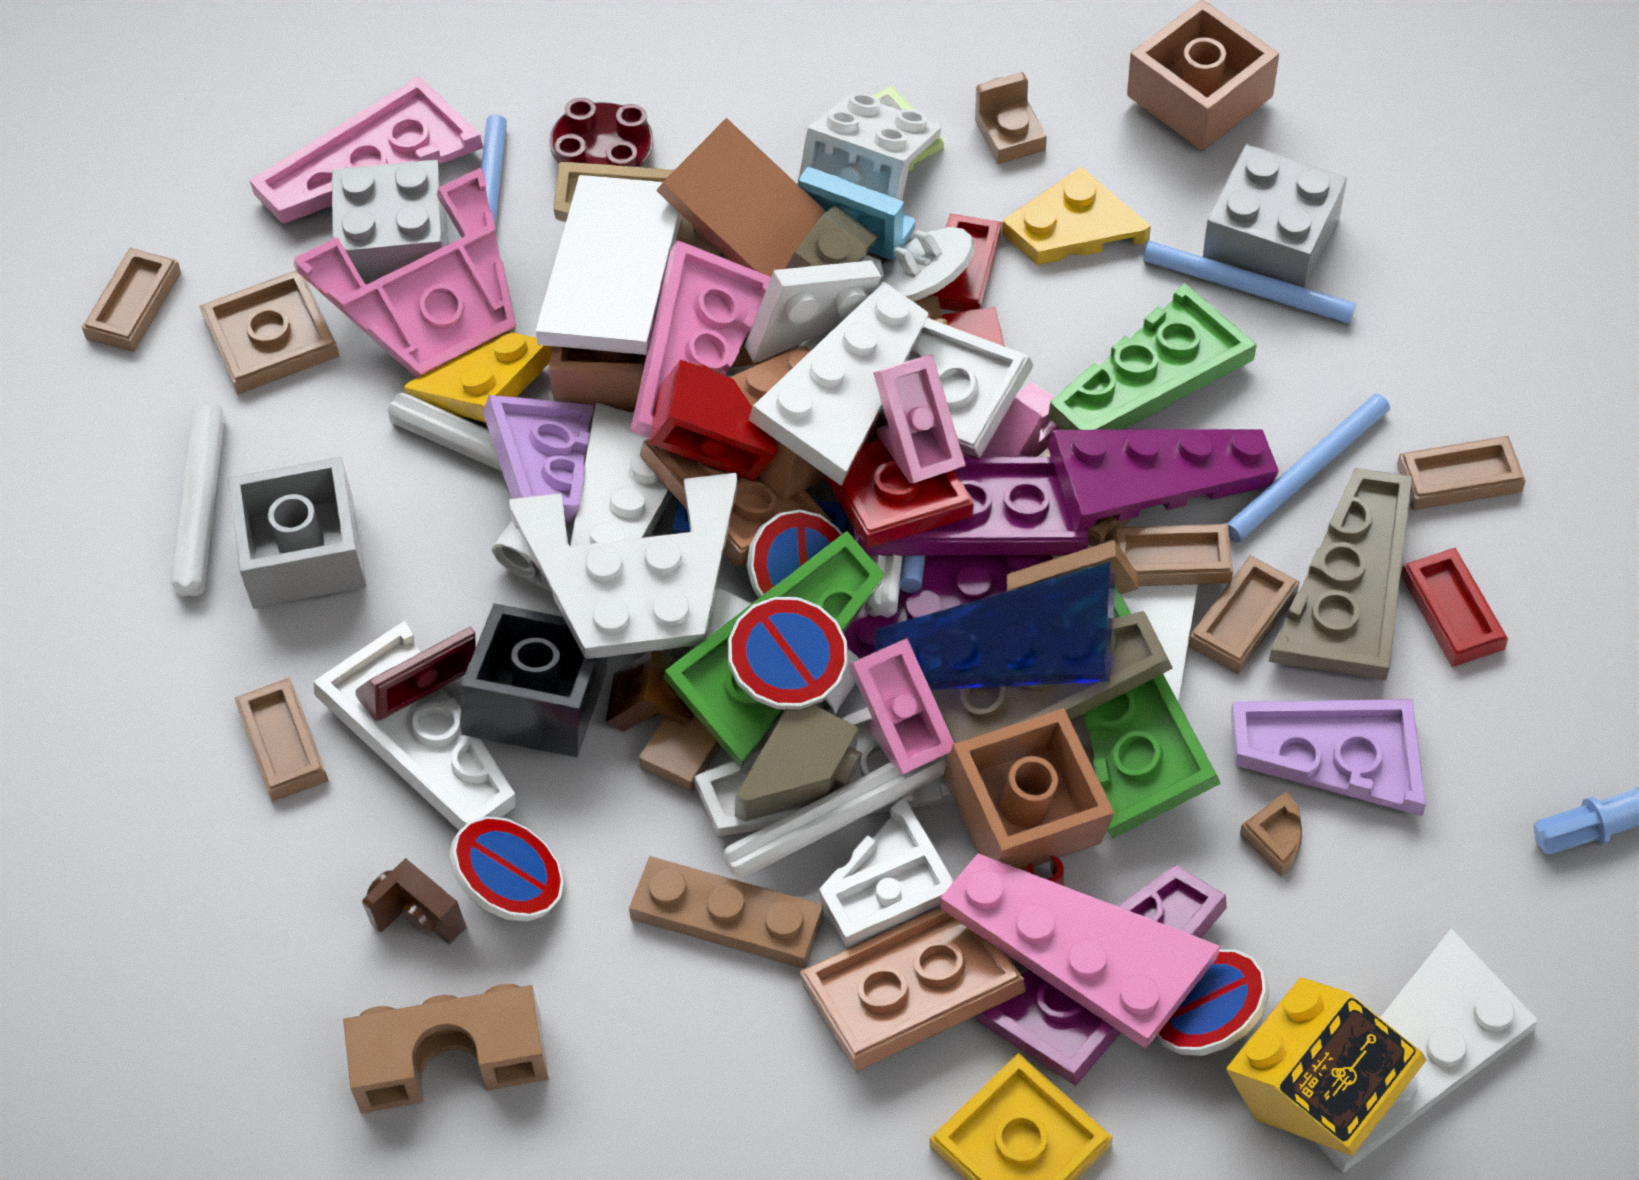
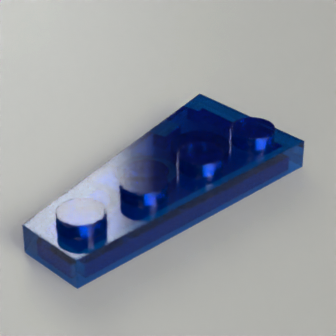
(1018, 637)

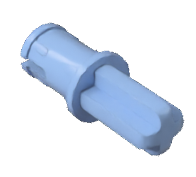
(1588, 823)

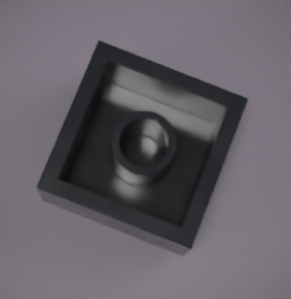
(530, 683)

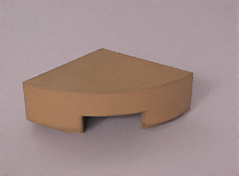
(1275, 833)

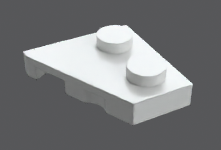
(807, 304)

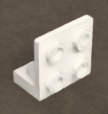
(868, 143)

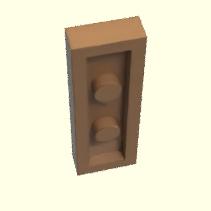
(727, 912)

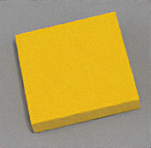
(1020, 1131)

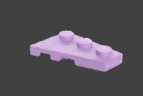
(540, 446)
(1336, 746)

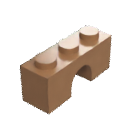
(393, 1046)

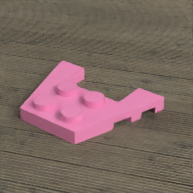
(435, 303)

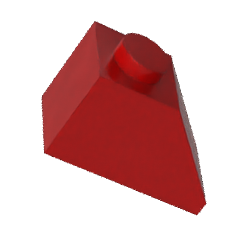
(708, 421)

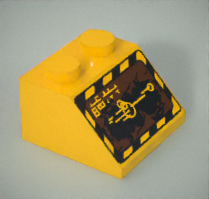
(1324, 1067)

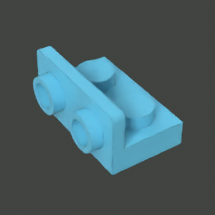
(870, 208)

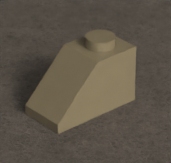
(833, 240)
(799, 763)

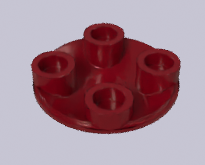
(602, 134)

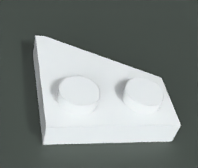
(886, 880)

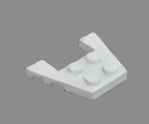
(633, 590)

